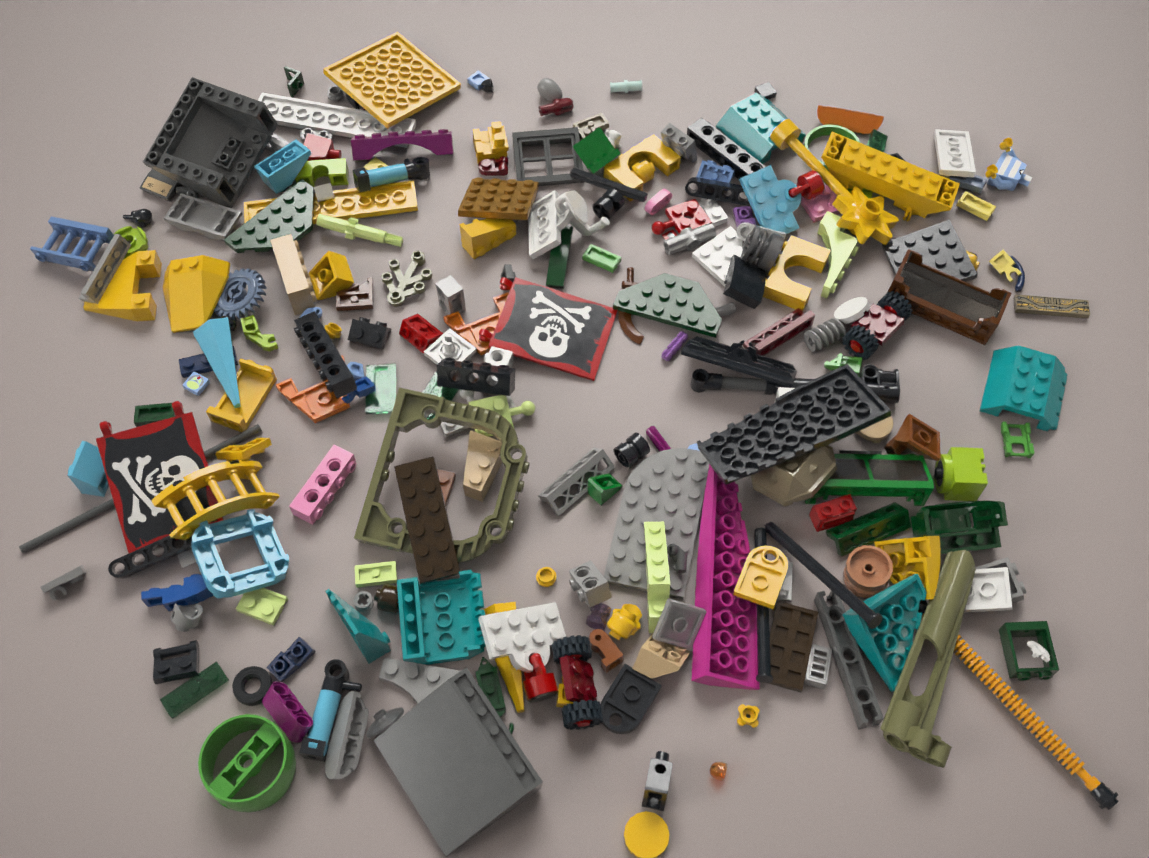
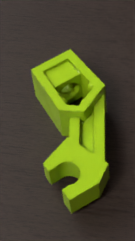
(262, 340)

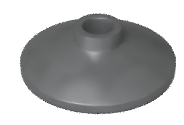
(384, 720)

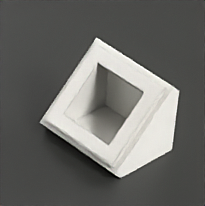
(324, 192)

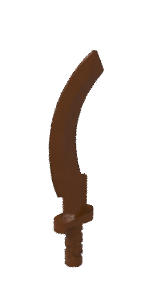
(625, 318)

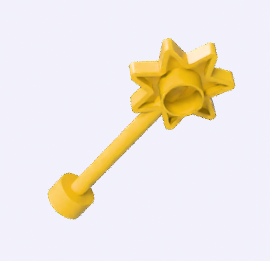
(859, 213)

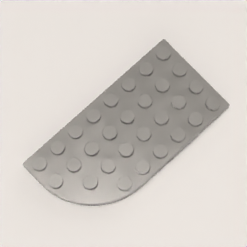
(659, 489)

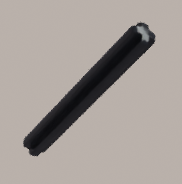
(607, 184)

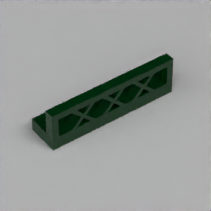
(870, 529)

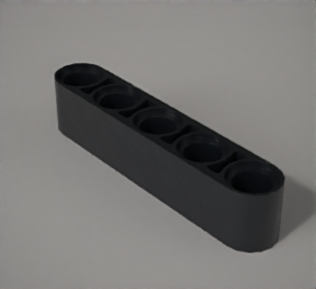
(718, 193)
(149, 555)

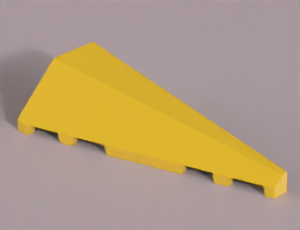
(510, 675)

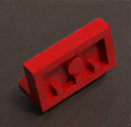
(419, 332)

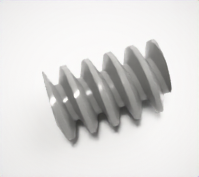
(824, 334)

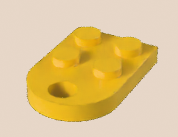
(762, 578)

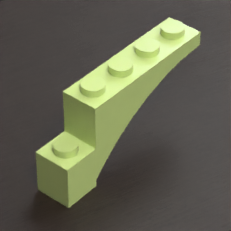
(842, 249)
(656, 571)

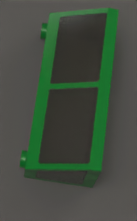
(879, 476)

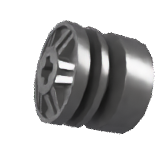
(764, 249)

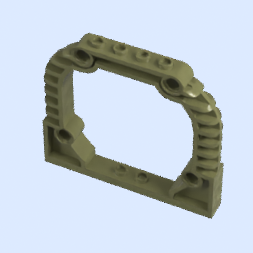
(411, 411)

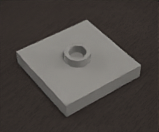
(679, 624)

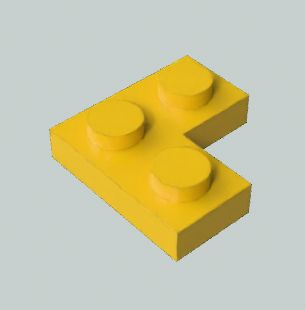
(245, 451)

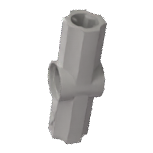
(689, 239)

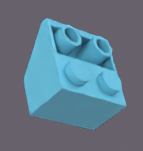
(88, 471)

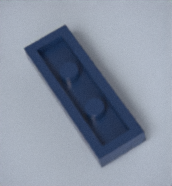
(197, 364)

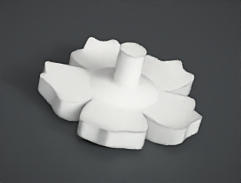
(708, 204)
(1038, 651)

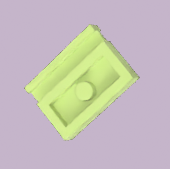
(262, 605)

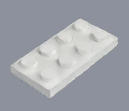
(954, 153)

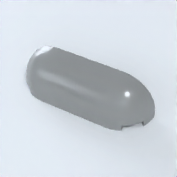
(346, 737)

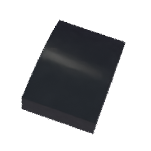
(744, 282)

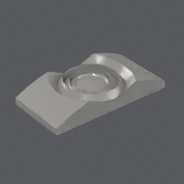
(202, 217)

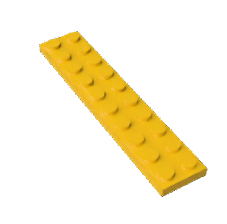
(350, 203)

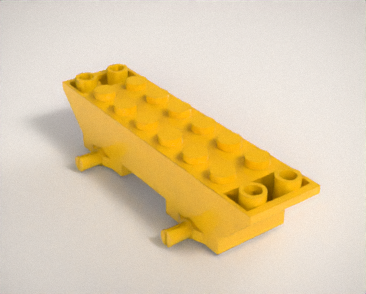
(909, 186)

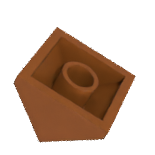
(919, 438)

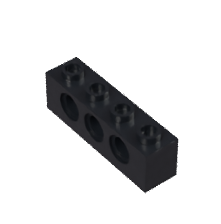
(467, 381)

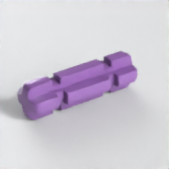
(674, 346)

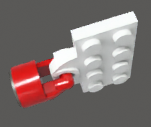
(527, 640)

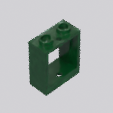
(152, 413)
(1028, 629)

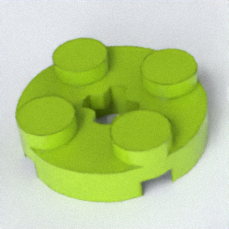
(138, 239)

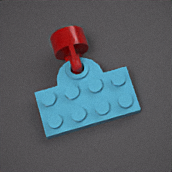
(776, 200)

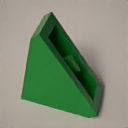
(602, 487)

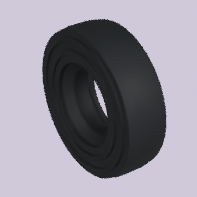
(245, 675)

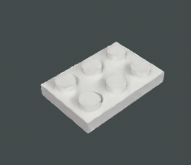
(990, 591)

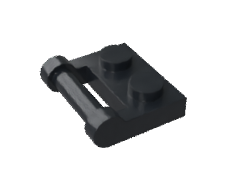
(178, 667)

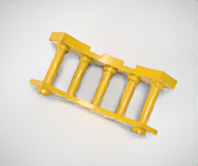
(210, 476)

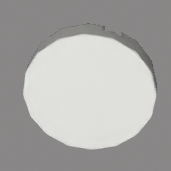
(852, 310)

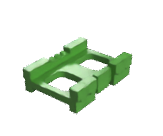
(1023, 440)

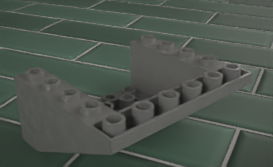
(212, 141)
(458, 762)

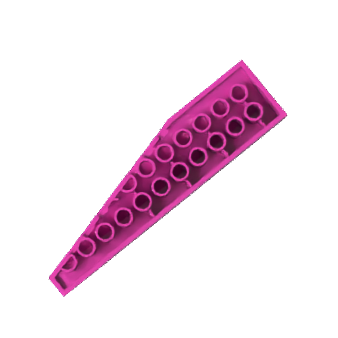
(727, 636)

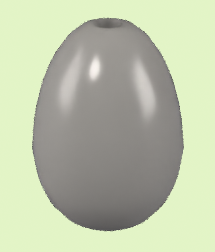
(549, 89)

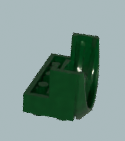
(955, 517)

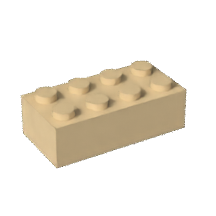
(294, 273)

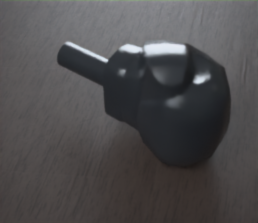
(140, 217)

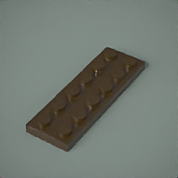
(427, 520)

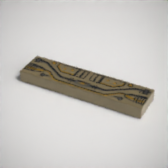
(1051, 306)

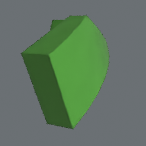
(854, 362)

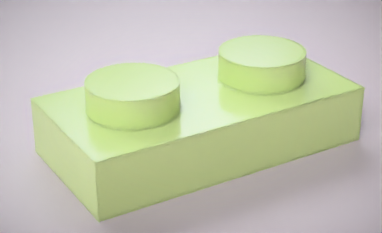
(375, 574)

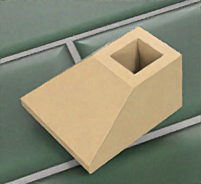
(659, 658)

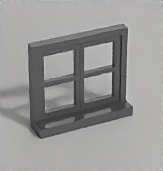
(545, 138)

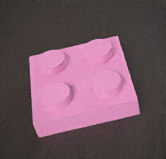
(818, 206)

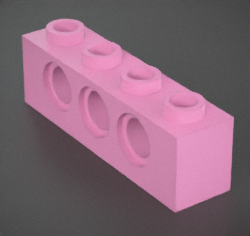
(324, 474)

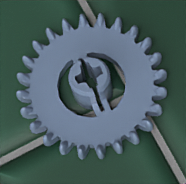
(240, 299)

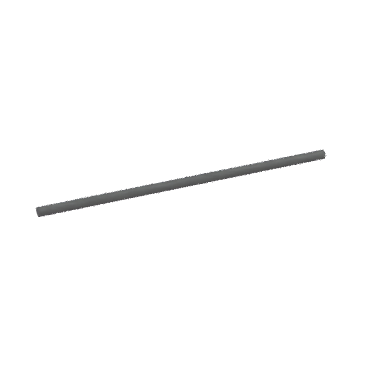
(109, 504)

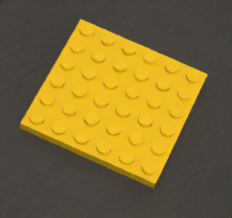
(392, 79)

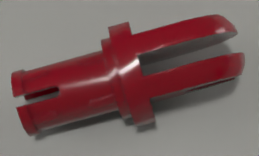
(557, 107)

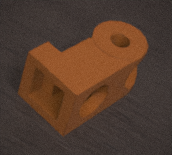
(606, 648)

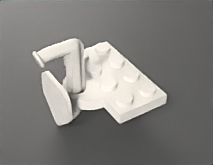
(552, 215)

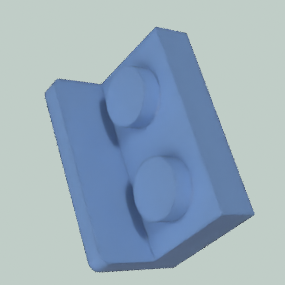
(711, 171)

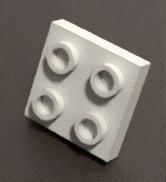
(450, 346)

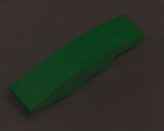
(559, 260)

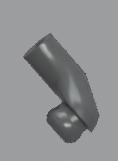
(679, 556)

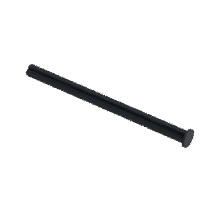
(824, 576)
(763, 632)

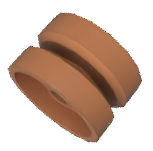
(867, 571)

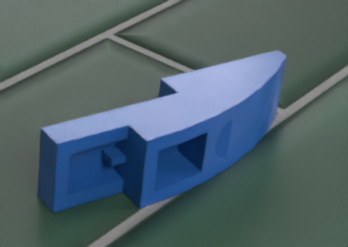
(190, 593)

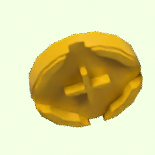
(646, 835)

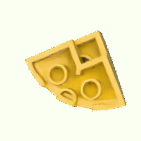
(913, 557)

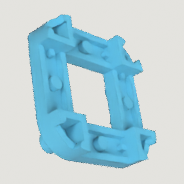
(211, 567)

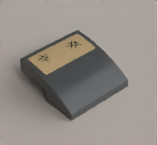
(159, 185)

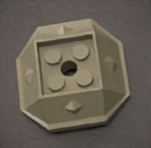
(796, 478)

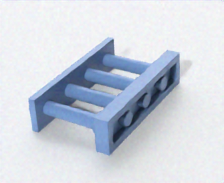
(72, 230)

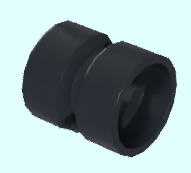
(631, 450)

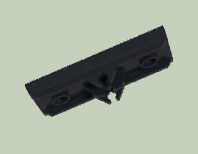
(740, 360)

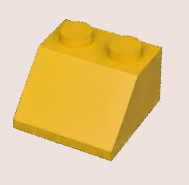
(330, 275)

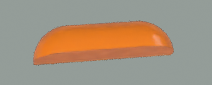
(853, 120)

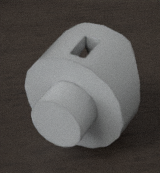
(186, 616)

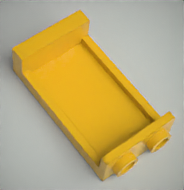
(253, 386)

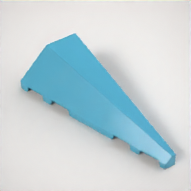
(217, 346)

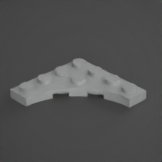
(414, 678)

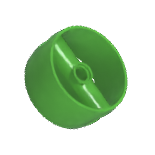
(234, 775)

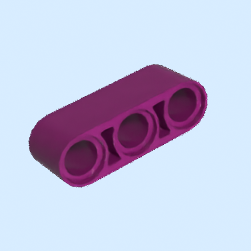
(287, 711)

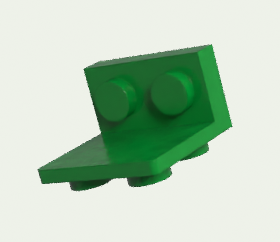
(595, 150)

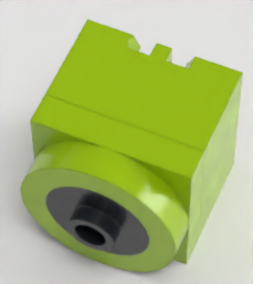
(961, 474)

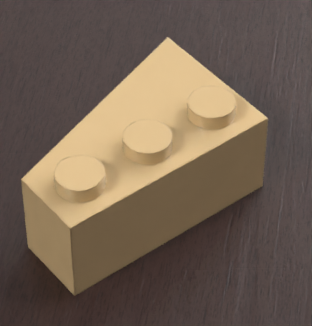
(481, 465)

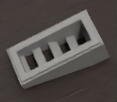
(813, 680)

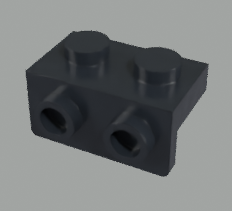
(367, 333)

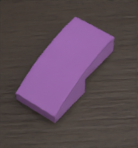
(743, 214)

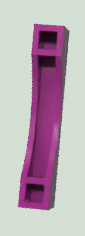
(437, 142)

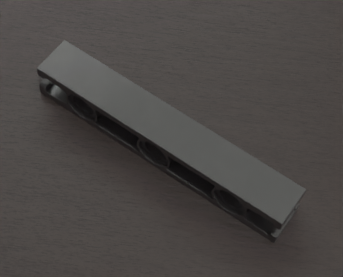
(852, 672)

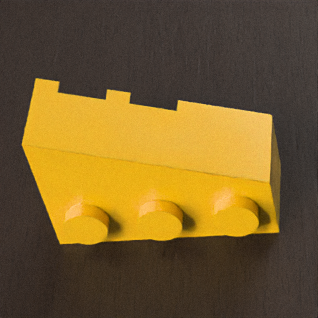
(485, 235)

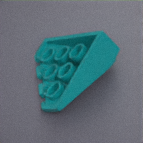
(365, 634)
(891, 641)

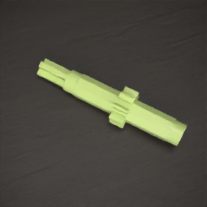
(353, 229)

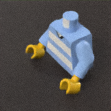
(1008, 169)

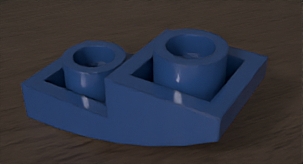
(291, 660)

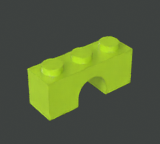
(335, 169)

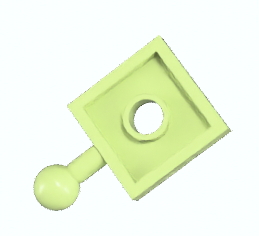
(500, 405)

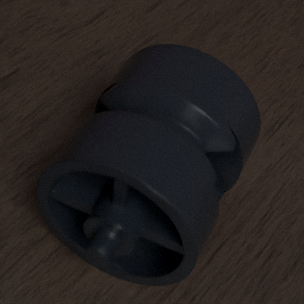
(608, 204)

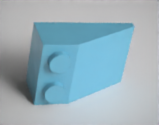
(283, 166)

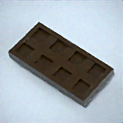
(791, 644)

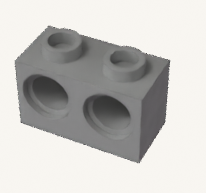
(450, 295)
(590, 584)

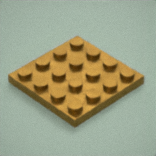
(498, 199)

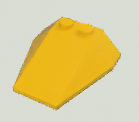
(193, 290)

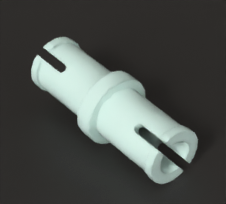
(626, 86)

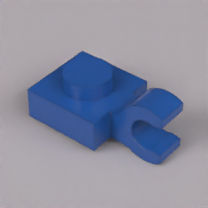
(365, 387)

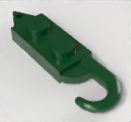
(490, 685)

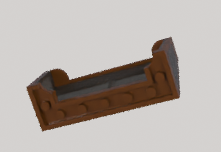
(949, 300)

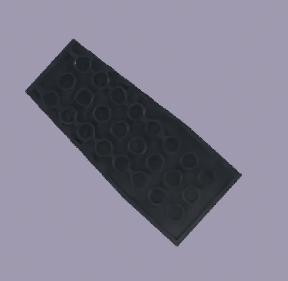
(795, 425)

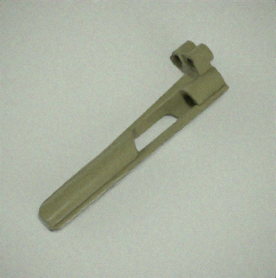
(911, 717)

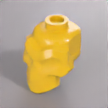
(624, 621)

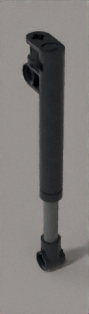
(883, 383)

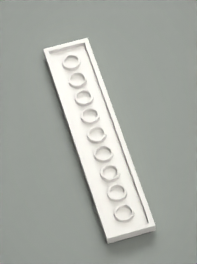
(328, 117)

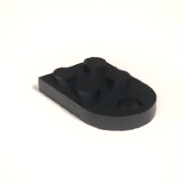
(629, 699)

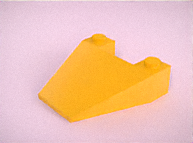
(122, 295)

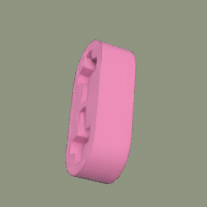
(658, 201)

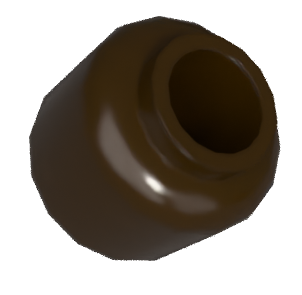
(387, 599)

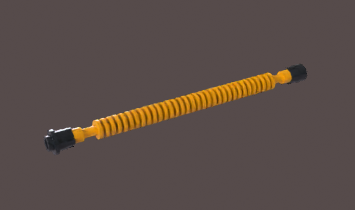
(1098, 789)

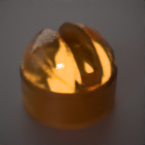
(718, 770)

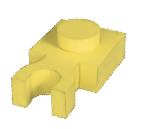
(1003, 264)

